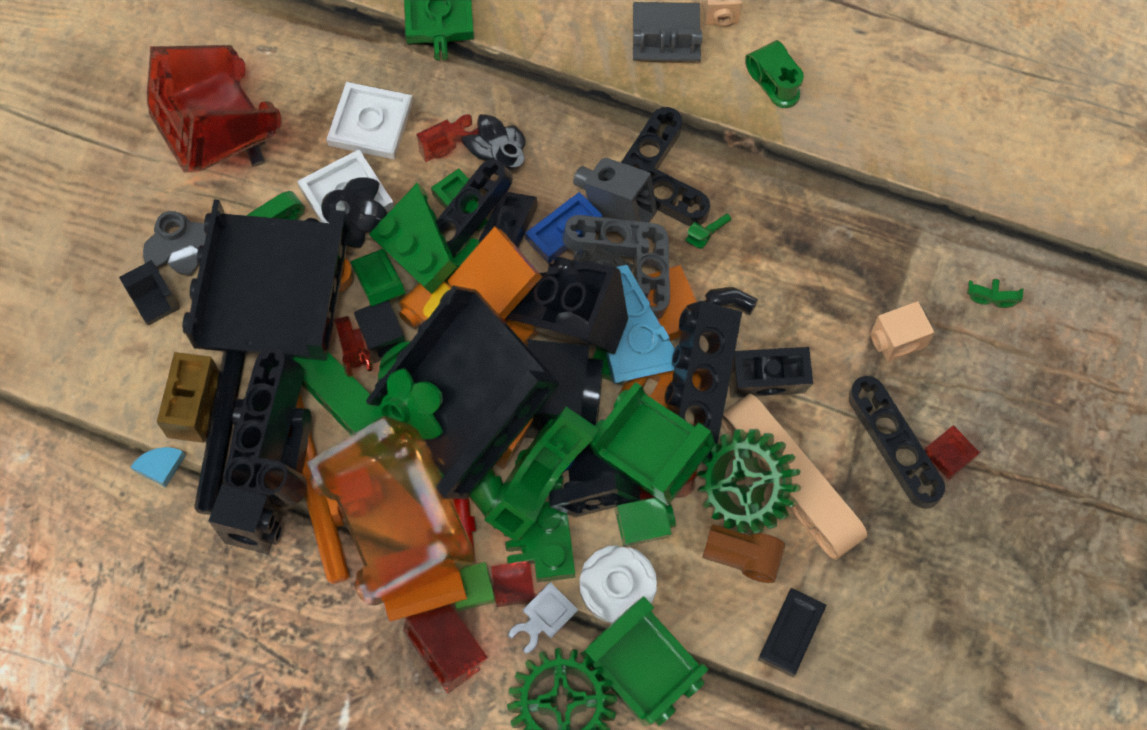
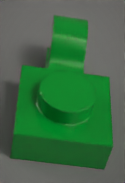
(449, 187)

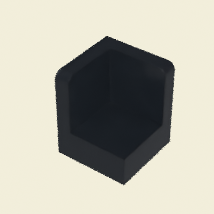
(149, 292)
(379, 329)

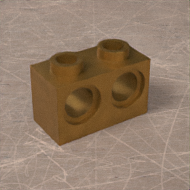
(188, 397)

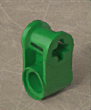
(776, 73)

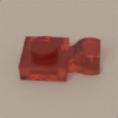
(442, 137)
(352, 346)

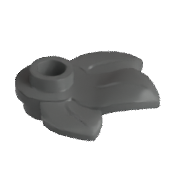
(175, 248)

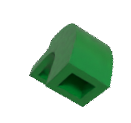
(538, 471)

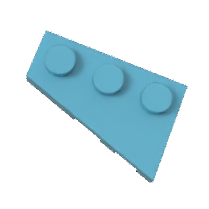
(644, 343)

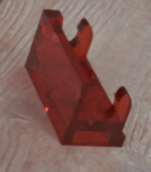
(445, 645)

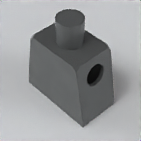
(618, 190)

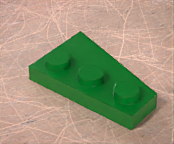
(415, 240)

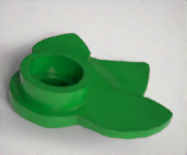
(412, 403)

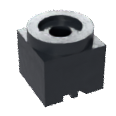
(578, 379)

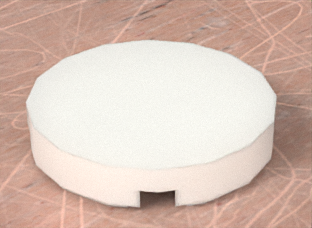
(615, 580)

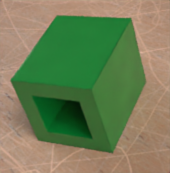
(644, 521)

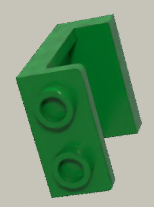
(651, 444)
(645, 664)

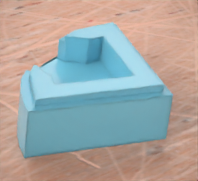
(159, 464)

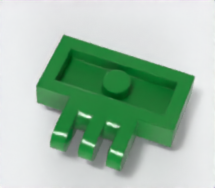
(546, 546)

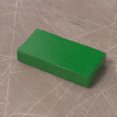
(377, 277)

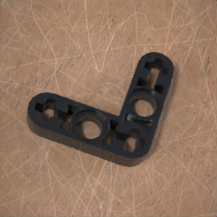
(634, 158)

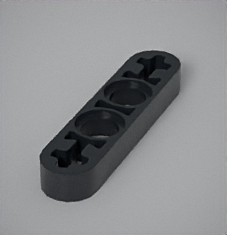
(455, 212)
(901, 439)

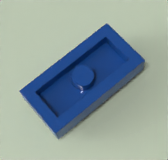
(547, 234)

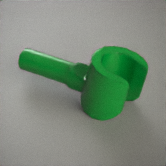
(700, 236)

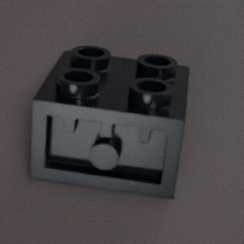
(593, 487)

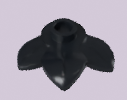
(496, 142)
(360, 207)

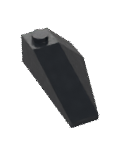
(577, 305)

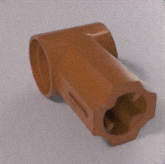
(754, 555)

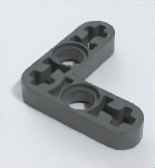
(634, 246)

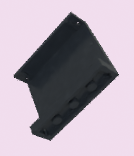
(267, 284)
(486, 384)

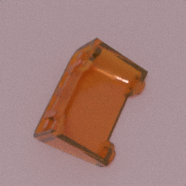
(392, 509)

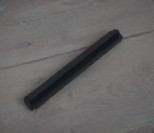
(219, 432)

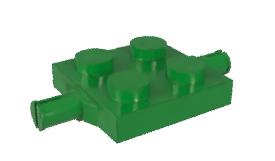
(438, 23)

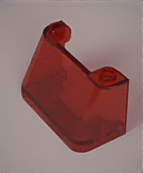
(201, 106)

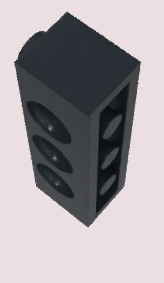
(721, 329)

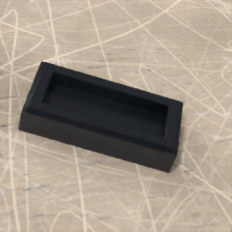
(792, 632)

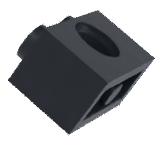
(771, 372)
(246, 519)

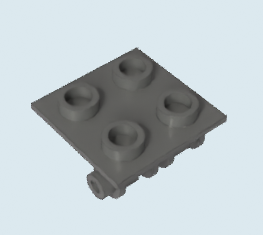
(666, 31)

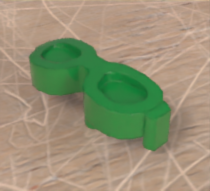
(985, 296)

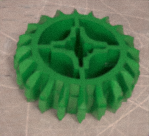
(750, 496)
(581, 701)

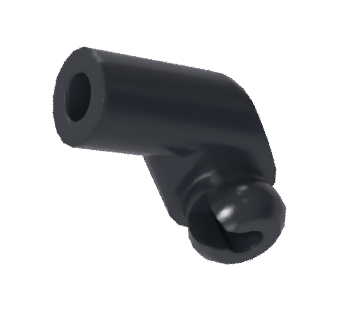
(732, 297)

